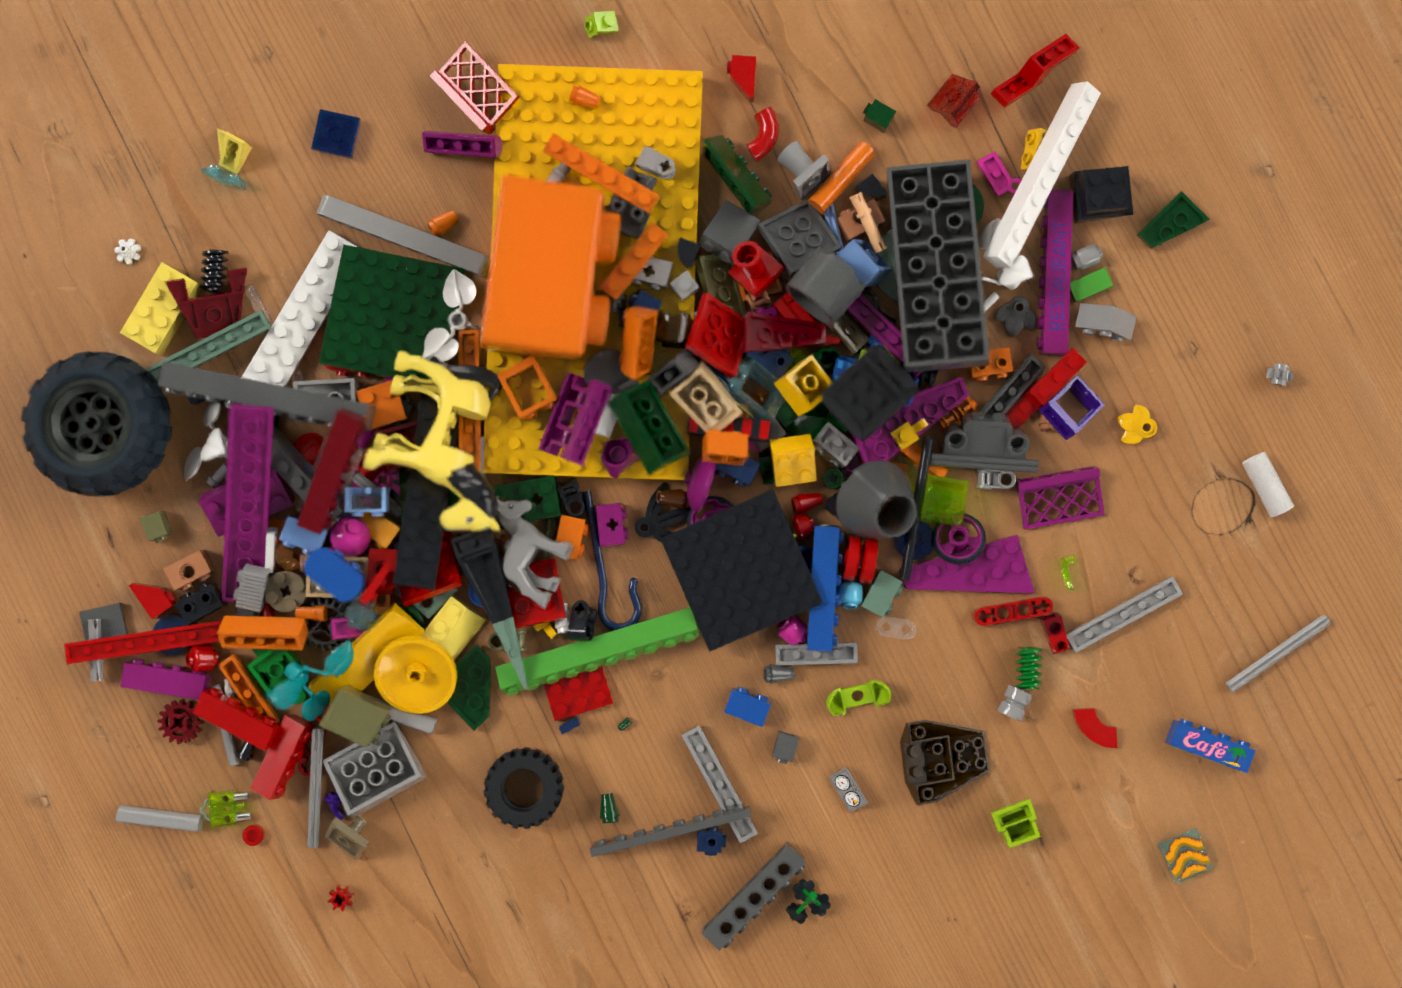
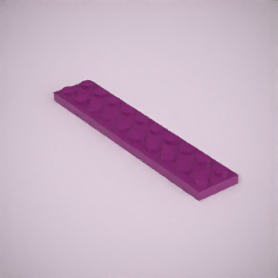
(246, 491)

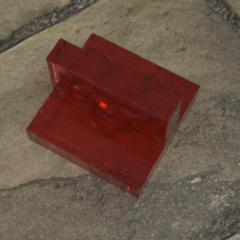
(955, 99)

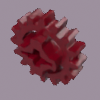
(174, 715)

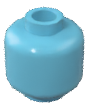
(850, 594)

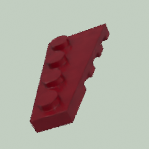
(778, 333)

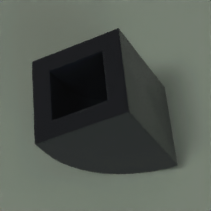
(871, 188)
(687, 252)

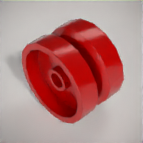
(856, 559)

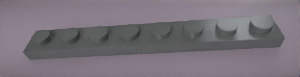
(678, 828)

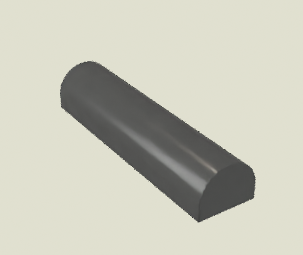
(1014, 386)

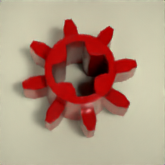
(338, 903)

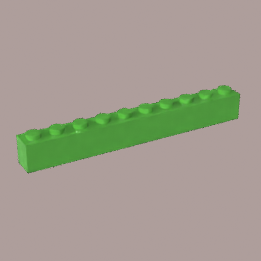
(600, 651)

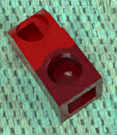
(1055, 632)

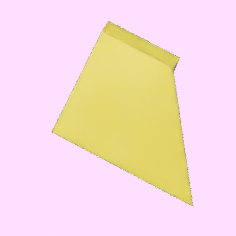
(232, 151)

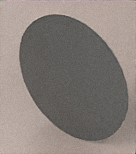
(605, 368)

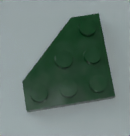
(473, 687)

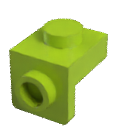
(601, 23)

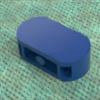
(335, 573)

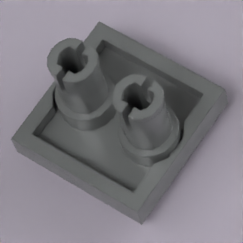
(631, 218)

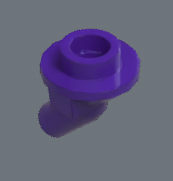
(334, 801)

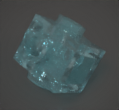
(359, 616)

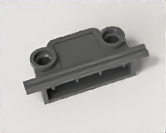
(985, 444)

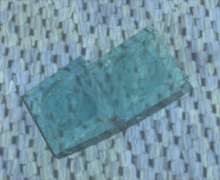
(220, 176)

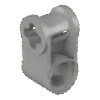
(653, 161)
(992, 479)

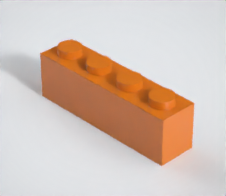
(263, 632)

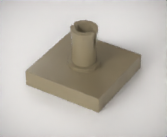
(348, 836)

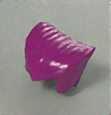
(618, 456)

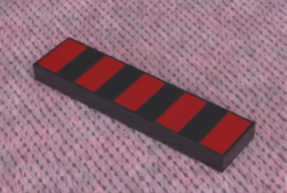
(755, 428)

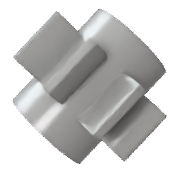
(1279, 374)

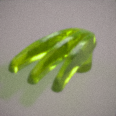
(1065, 570)

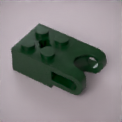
(527, 489)

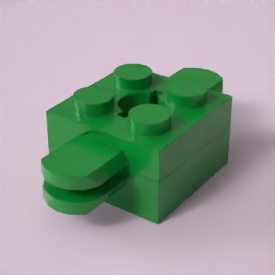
(270, 669)

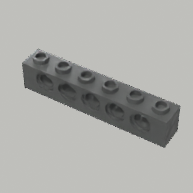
(722, 938)

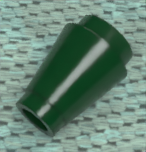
(608, 809)

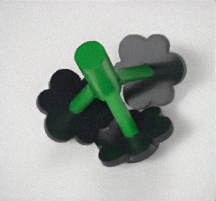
(805, 892)

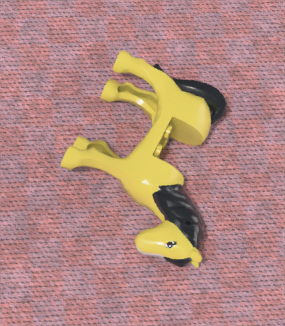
(457, 392)

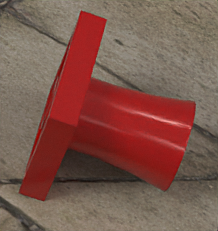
(754, 268)

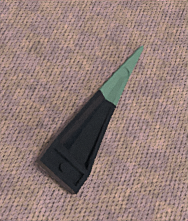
(483, 568)

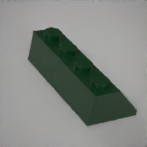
(649, 427)

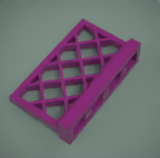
(1060, 479)

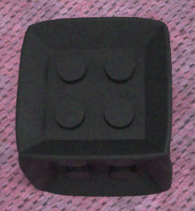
(869, 392)

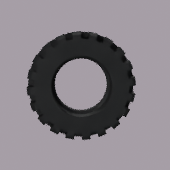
(518, 815)

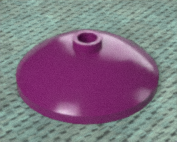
(699, 483)

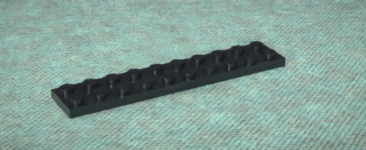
(424, 504)

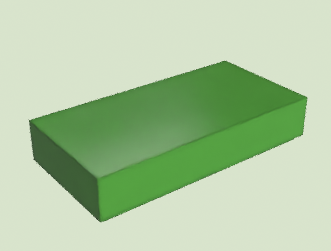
(1090, 284)

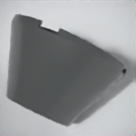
(866, 492)

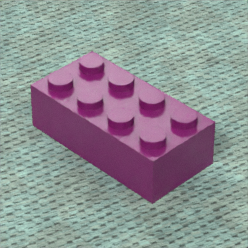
(214, 501)

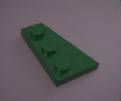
(1174, 219)

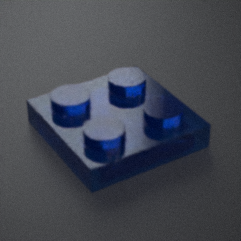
(336, 134)

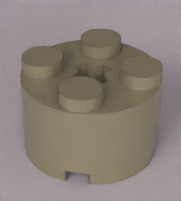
(276, 593)

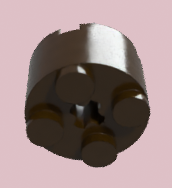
(673, 330)

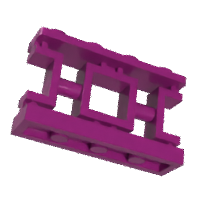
(591, 406)

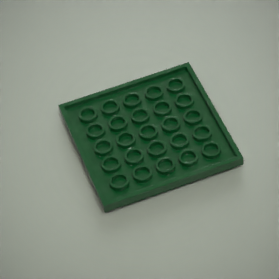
(382, 308)

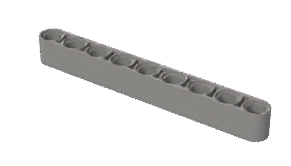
(404, 235)

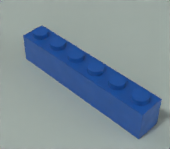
(826, 578)

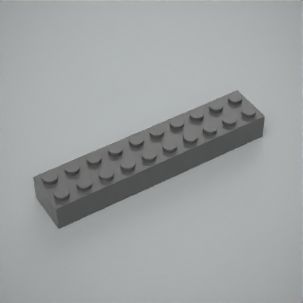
(238, 390)

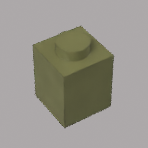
(156, 526)

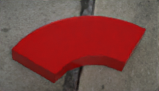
(1094, 729)

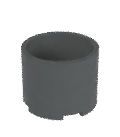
(825, 287)

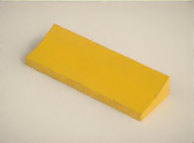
(388, 627)

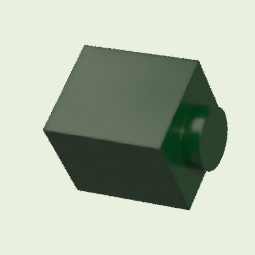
(878, 115)

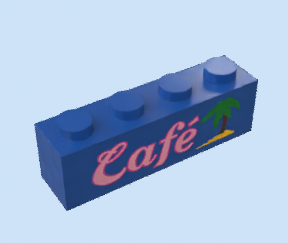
(1210, 746)

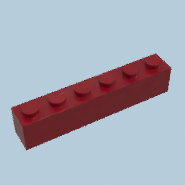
(331, 471)

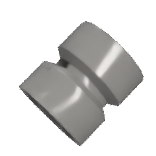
(1014, 703)

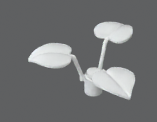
(1006, 276)
(456, 292)
(213, 446)

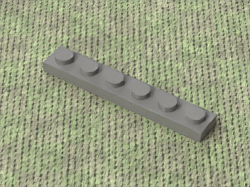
(1123, 614)
(717, 780)

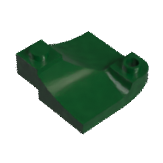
(809, 422)

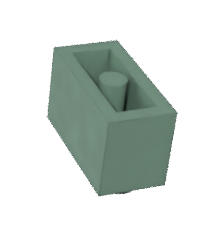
(881, 593)

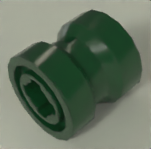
(832, 475)

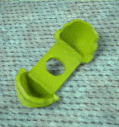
(874, 691)

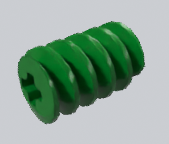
(1029, 667)

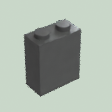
(728, 230)

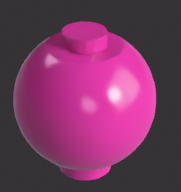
(350, 536)

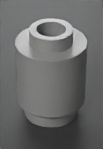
(1086, 257)

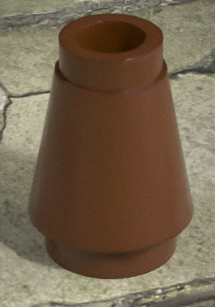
(675, 498)

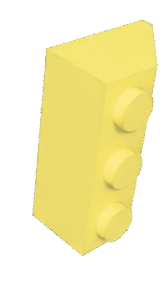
(454, 626)

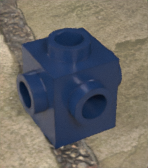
(708, 847)

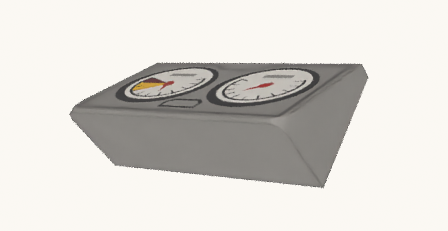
(848, 789)

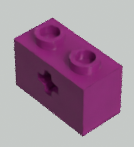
(604, 516)

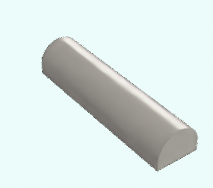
(417, 721)
(159, 818)

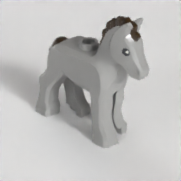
(523, 548)

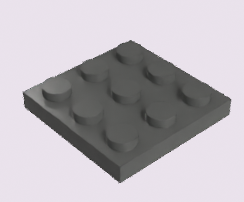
(797, 235)

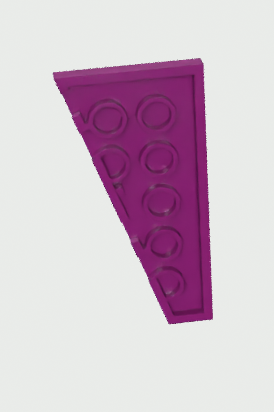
(927, 404)
(997, 569)

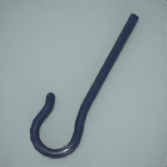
(602, 574)

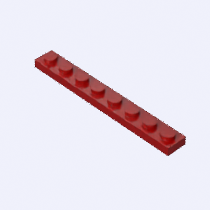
(142, 642)

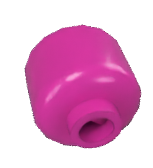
(792, 630)

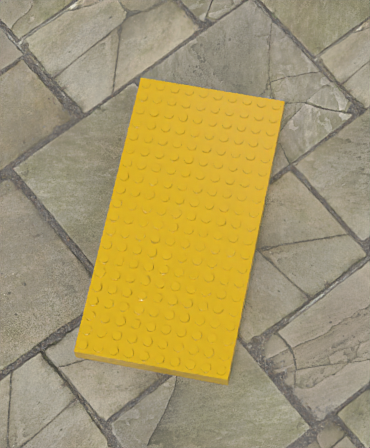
(633, 112)

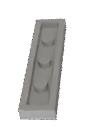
(799, 655)

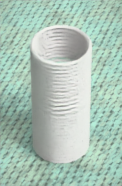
(1268, 487)

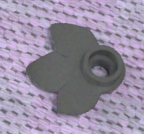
(1016, 319)

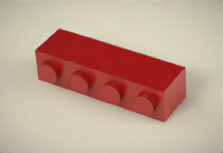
(236, 718)
(282, 757)

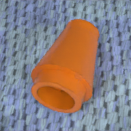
(584, 97)
(441, 224)

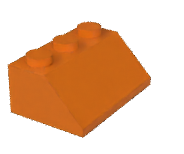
(638, 341)

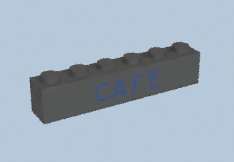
(296, 469)

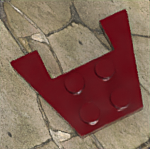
(211, 312)

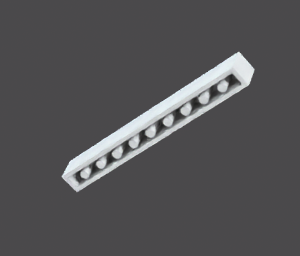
(1041, 175)

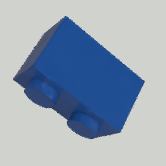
(747, 707)

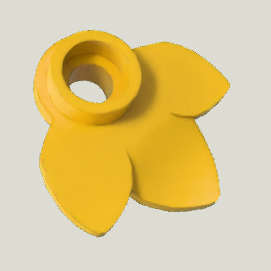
(1134, 423)

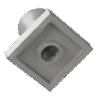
(808, 173)

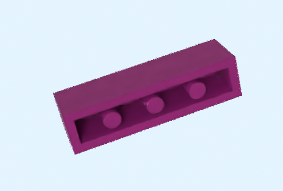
(163, 679)

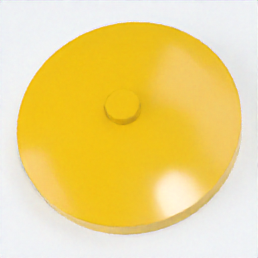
(415, 674)

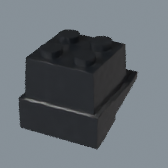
(1101, 194)

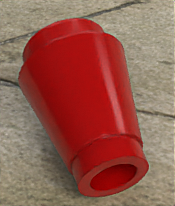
(805, 502)

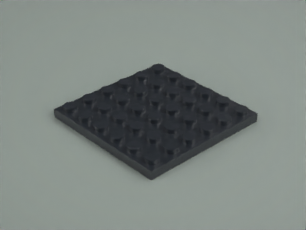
(741, 570)

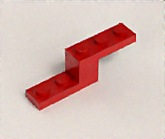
(1035, 70)
(1045, 388)
(382, 578)

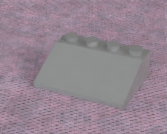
(374, 773)

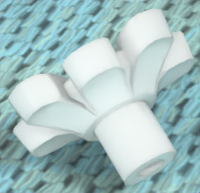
(127, 251)

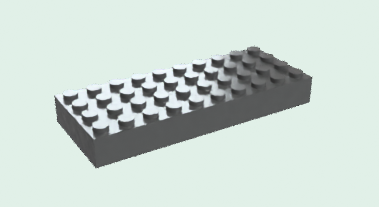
(937, 266)

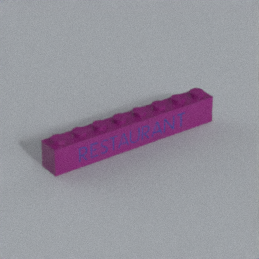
(1055, 273)

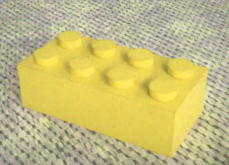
(157, 313)

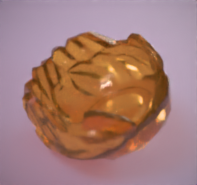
(286, 558)

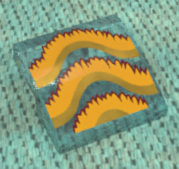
(1185, 856)

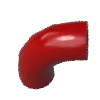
(767, 134)

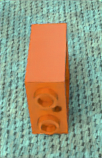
(516, 370)

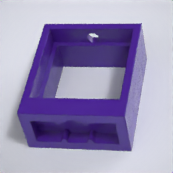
(1060, 419)

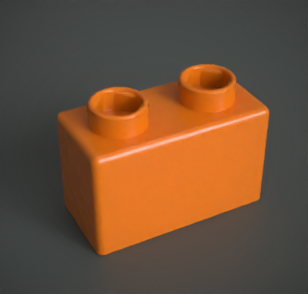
(546, 268)

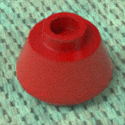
(803, 526)

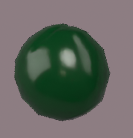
(826, 357)

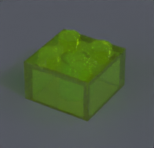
(944, 500)

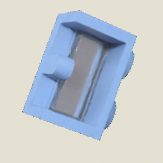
(367, 500)

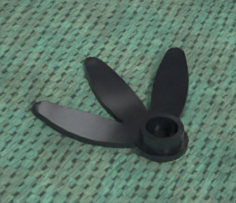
(656, 522)

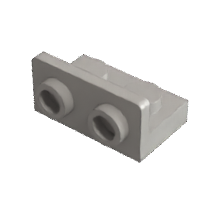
(834, 446)

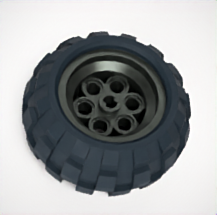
(137, 439)

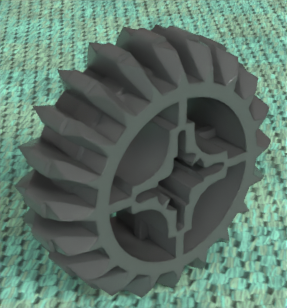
(312, 631)

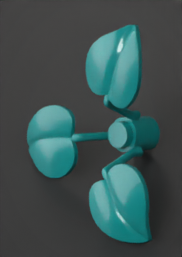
(288, 692)

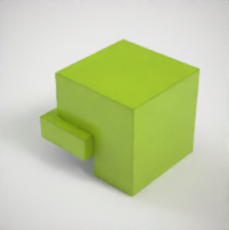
(1016, 823)

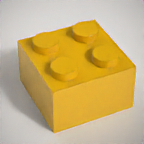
(803, 385)
(793, 460)

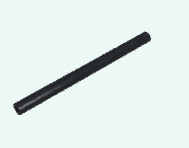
(918, 498)

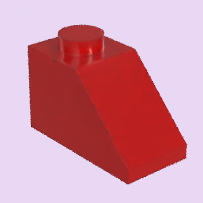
(743, 74)
(154, 599)

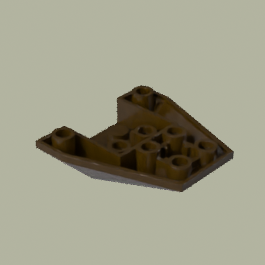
(941, 759)

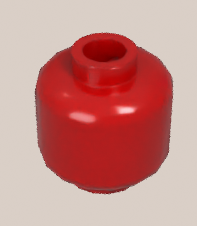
(202, 658)

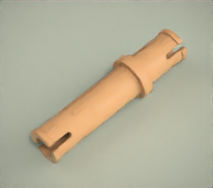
(868, 222)

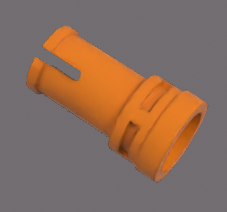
(318, 613)

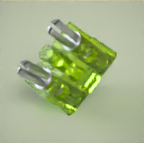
(218, 811)

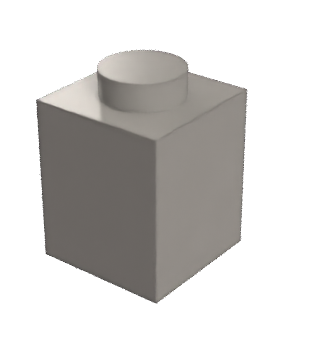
(684, 286)

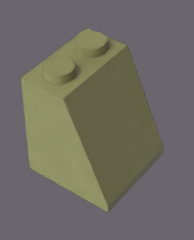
(356, 716)

